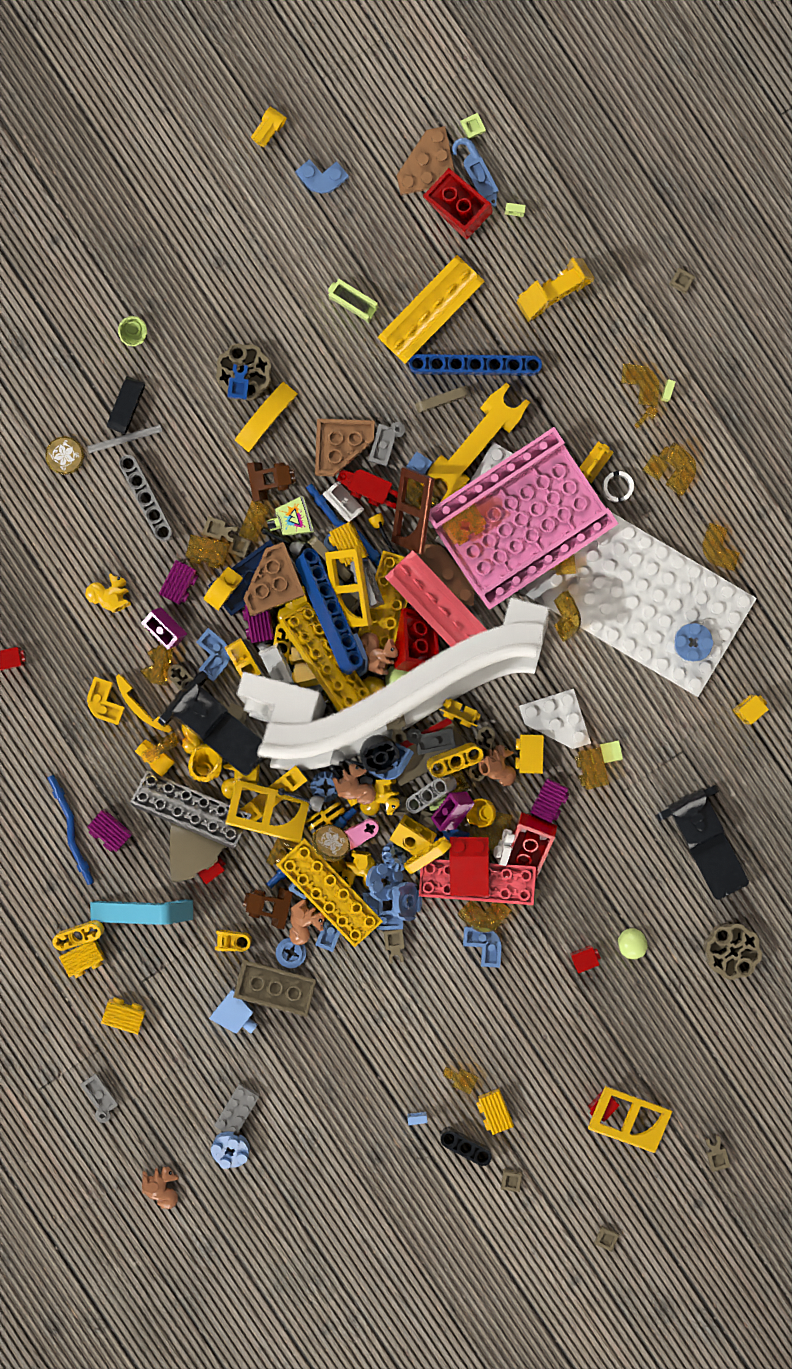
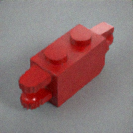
(368, 486)

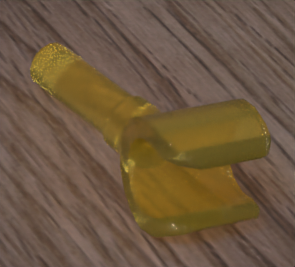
(650, 412)

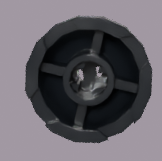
(379, 754)

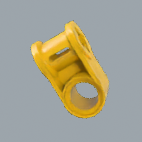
(231, 940)

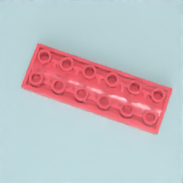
(433, 600)
(506, 883)

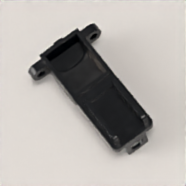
(214, 725)
(707, 842)

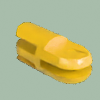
(324, 816)

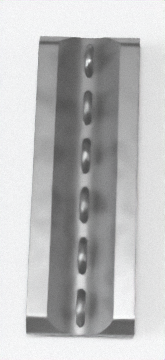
(187, 809)

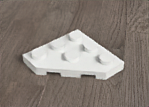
(557, 718)

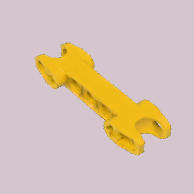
(497, 417)

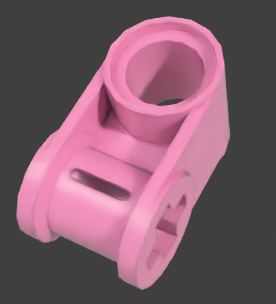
(358, 834)

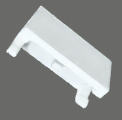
(343, 502)
(276, 664)

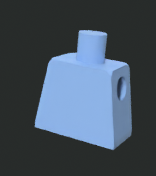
(234, 1014)

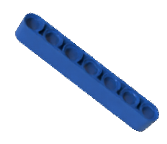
(484, 361)
(329, 611)

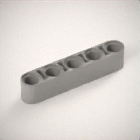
(139, 491)

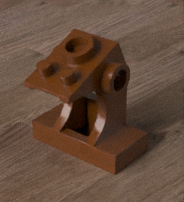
(283, 477)
(255, 902)

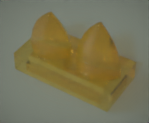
(254, 521)
(159, 671)
(277, 853)

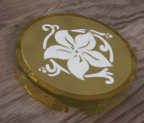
(64, 455)
(331, 842)

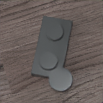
(431, 741)

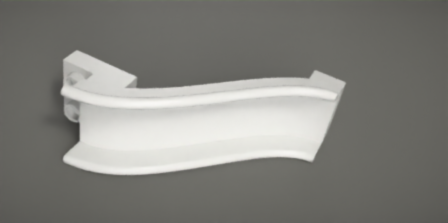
(305, 739)

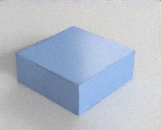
(417, 1118)

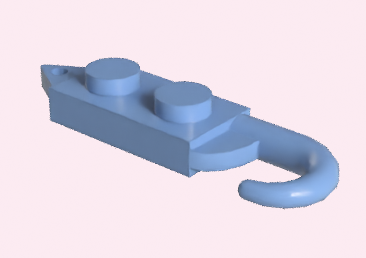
(478, 171)

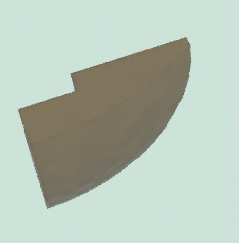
(190, 853)

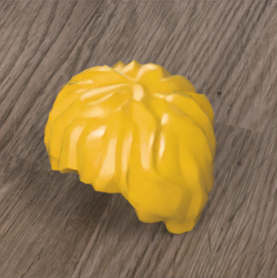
(204, 764)

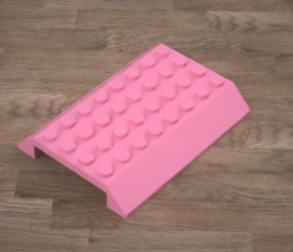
(535, 518)

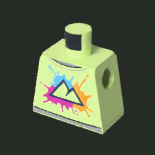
(292, 518)

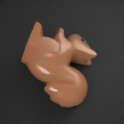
(376, 656)
(495, 767)
(350, 788)
(301, 918)
(155, 1187)

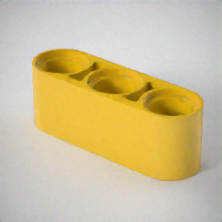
(463, 762)

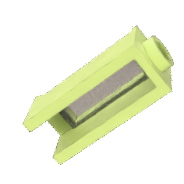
(353, 300)

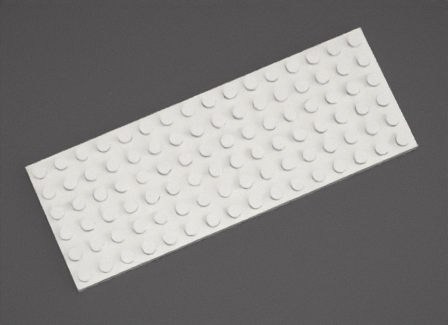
(640, 594)

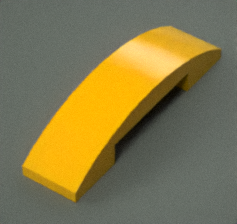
(265, 416)
(125, 688)
(289, 781)

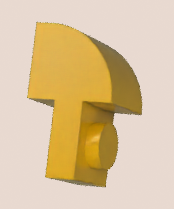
(222, 588)
(242, 658)

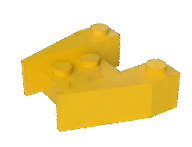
(537, 298)

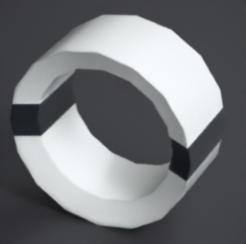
(622, 474)

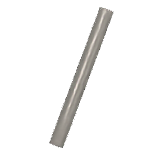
(125, 438)

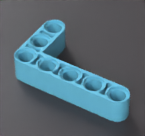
(142, 912)

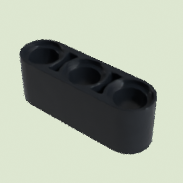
(126, 405)
(459, 1139)

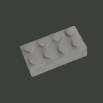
(374, 595)
(237, 1109)

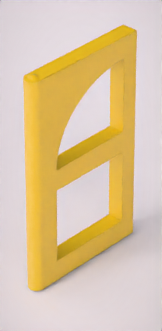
(353, 620)
(289, 831)
(645, 1140)

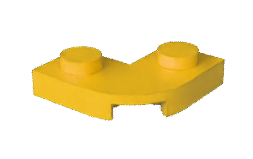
(98, 702)

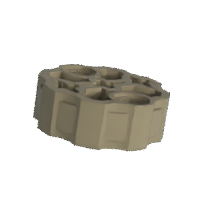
(249, 353)
(751, 957)

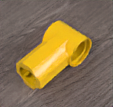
(271, 122)
(160, 765)

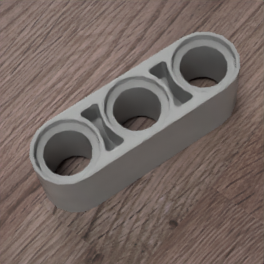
(423, 798)

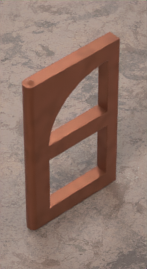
(417, 539)

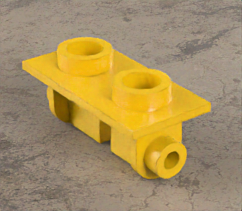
(595, 461)
(452, 710)

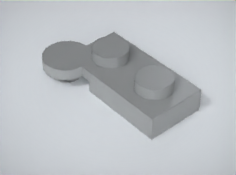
(384, 442)
(100, 1097)

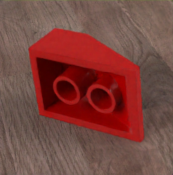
(458, 203)
(414, 641)
(531, 842)
(469, 866)

